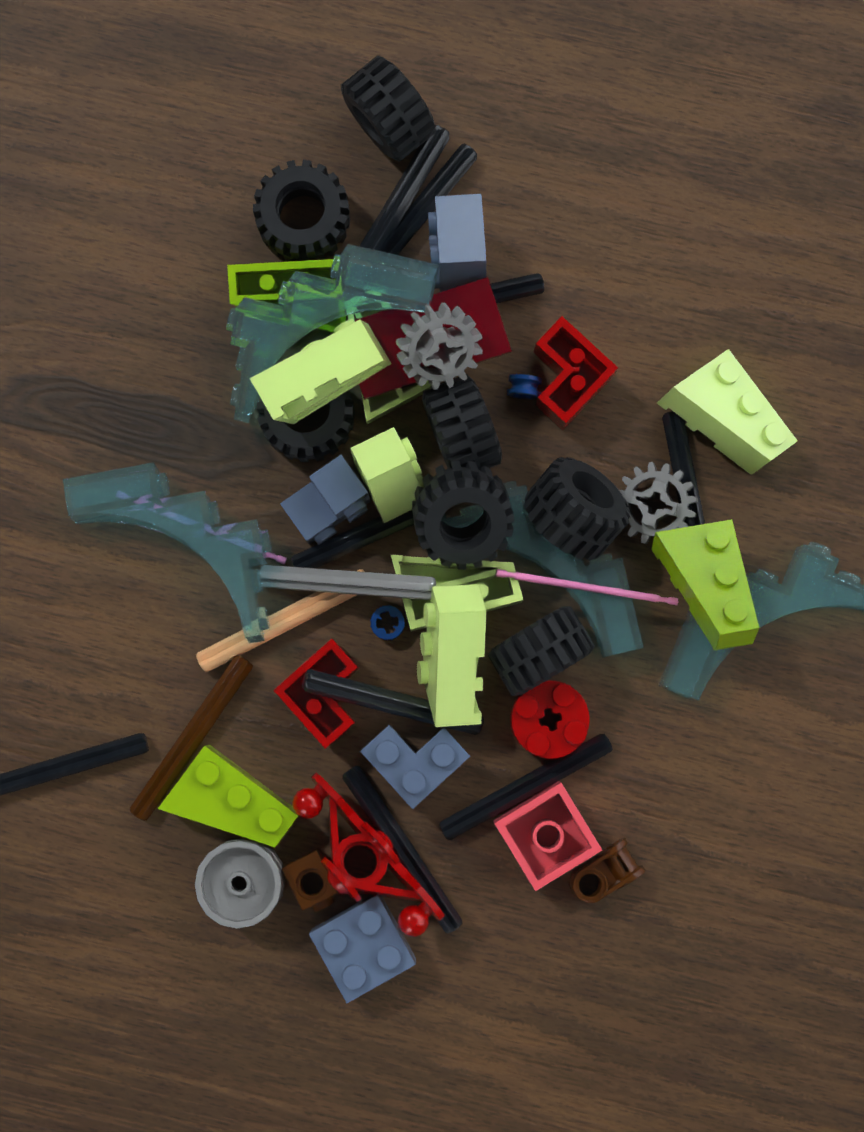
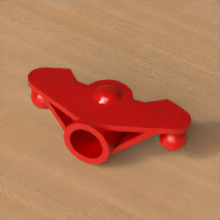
(412, 919)

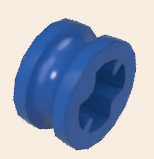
(524, 386)
(381, 633)

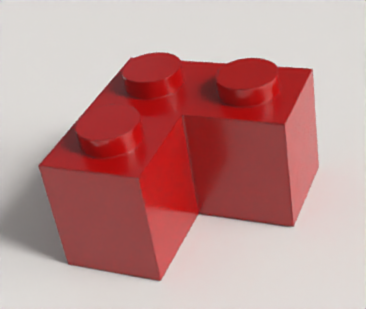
(580, 372)
(320, 714)

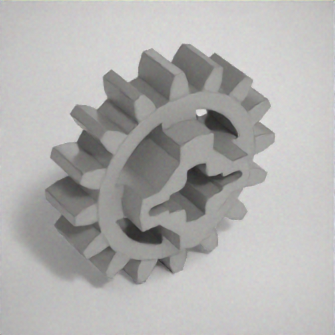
(455, 346)
(660, 485)

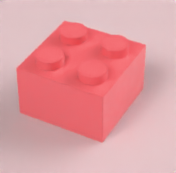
(547, 835)

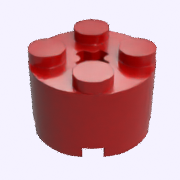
(569, 729)

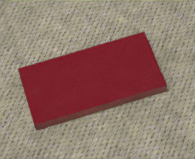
(473, 298)

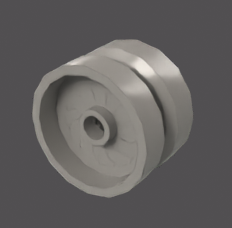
(246, 905)

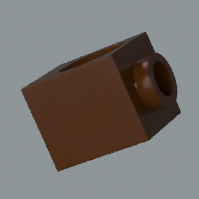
(294, 873)

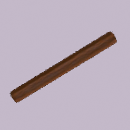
(191, 738)

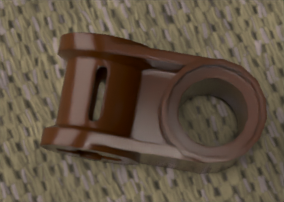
(607, 871)

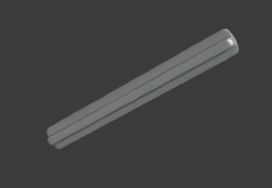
(347, 582)

